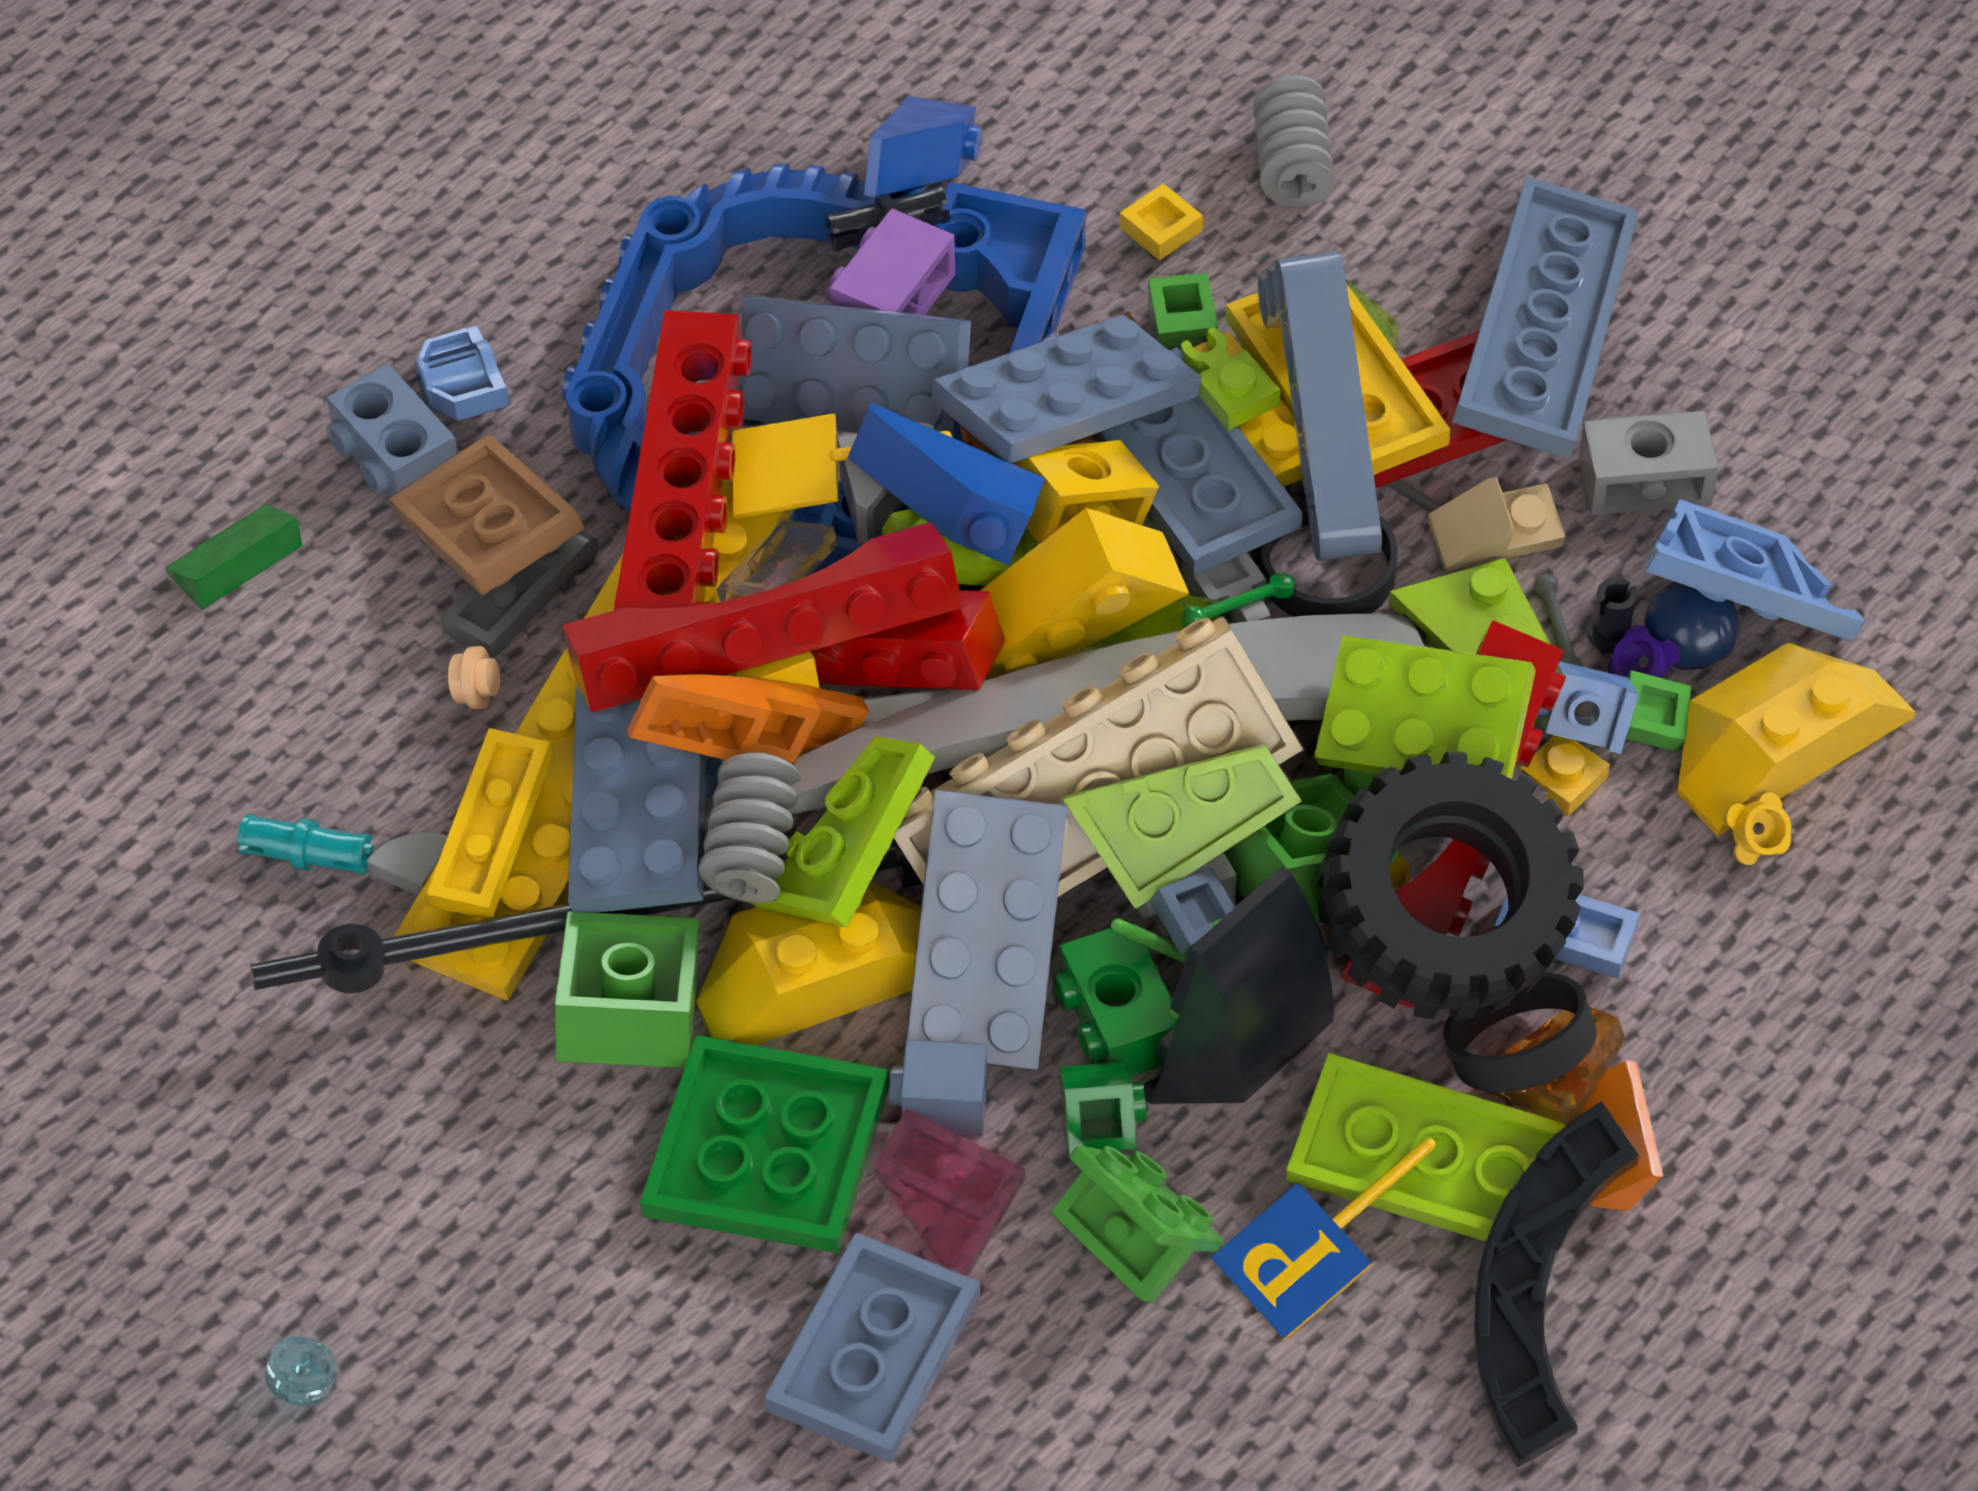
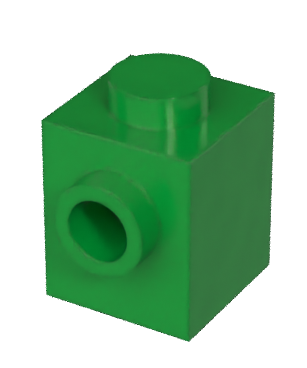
(1100, 1106)

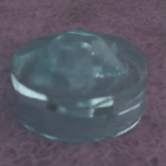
(301, 1371)

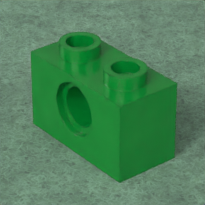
(1108, 970)

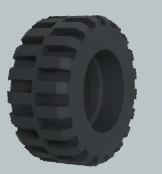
(1500, 822)

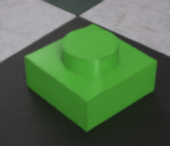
(1659, 712)

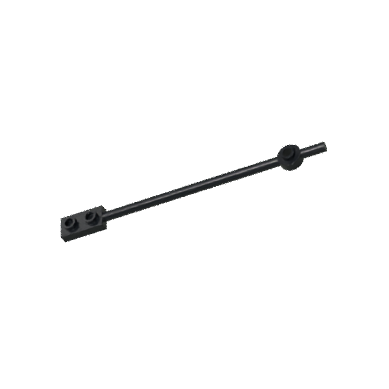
(365, 968)

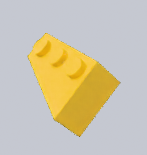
(1081, 589)

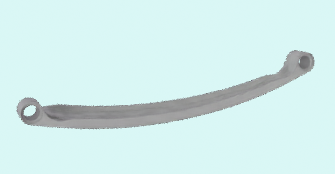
(1288, 653)

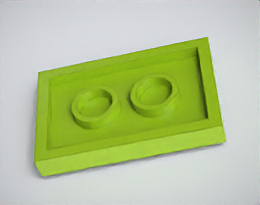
(1421, 700)

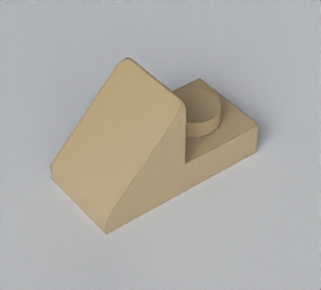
(1495, 525)

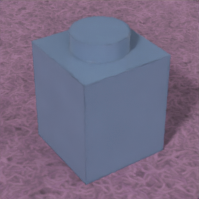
(943, 1084)

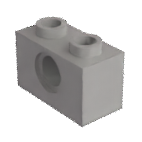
(1647, 462)

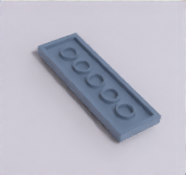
(1546, 318)

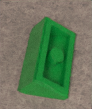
(236, 555)

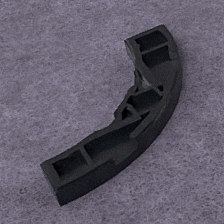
(1516, 1277)

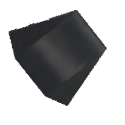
(1246, 999)

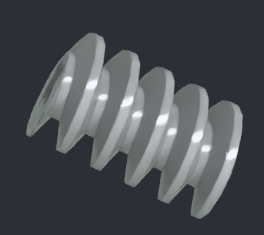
(1293, 141)
(749, 827)

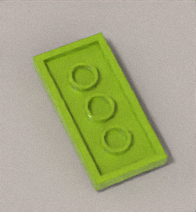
(1373, 1117)

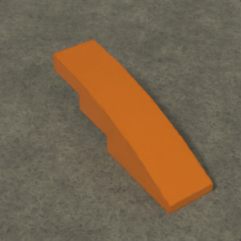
(743, 715)

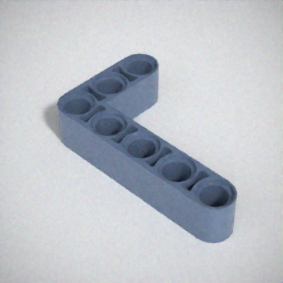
(1313, 309)

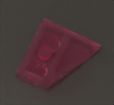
(947, 1188)

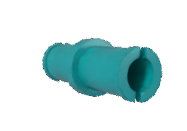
(304, 844)

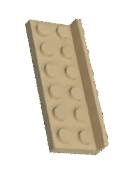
(1158, 715)

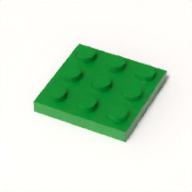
(766, 1144)

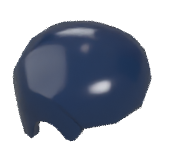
(1697, 624)

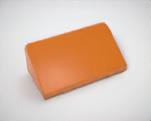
(1625, 1100)

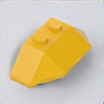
(1780, 728)
(797, 972)

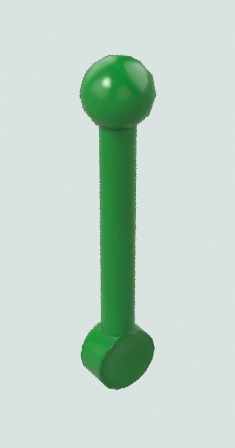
(1280, 586)

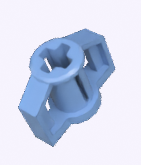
(460, 375)

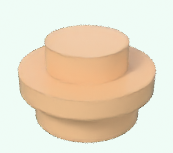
(473, 677)

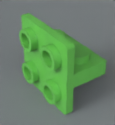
(1133, 1218)

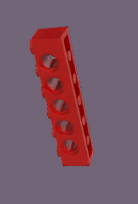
(689, 350)

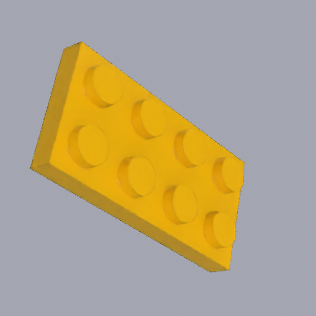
(1396, 409)

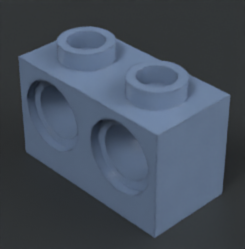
(387, 431)

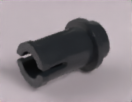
(1612, 613)

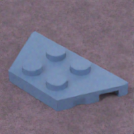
(1746, 566)

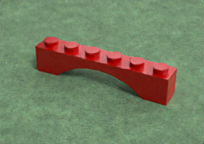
(866, 592)
(1438, 891)

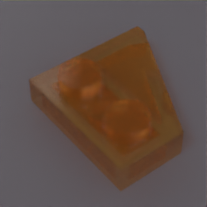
(1567, 1095)

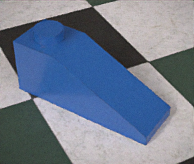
(921, 146)
(948, 482)

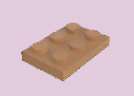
(486, 514)

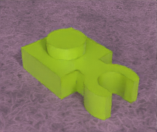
(1231, 386)

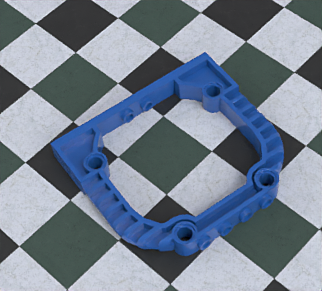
(1005, 244)

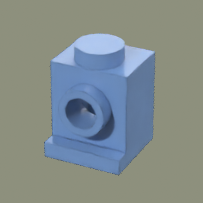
(1611, 714)

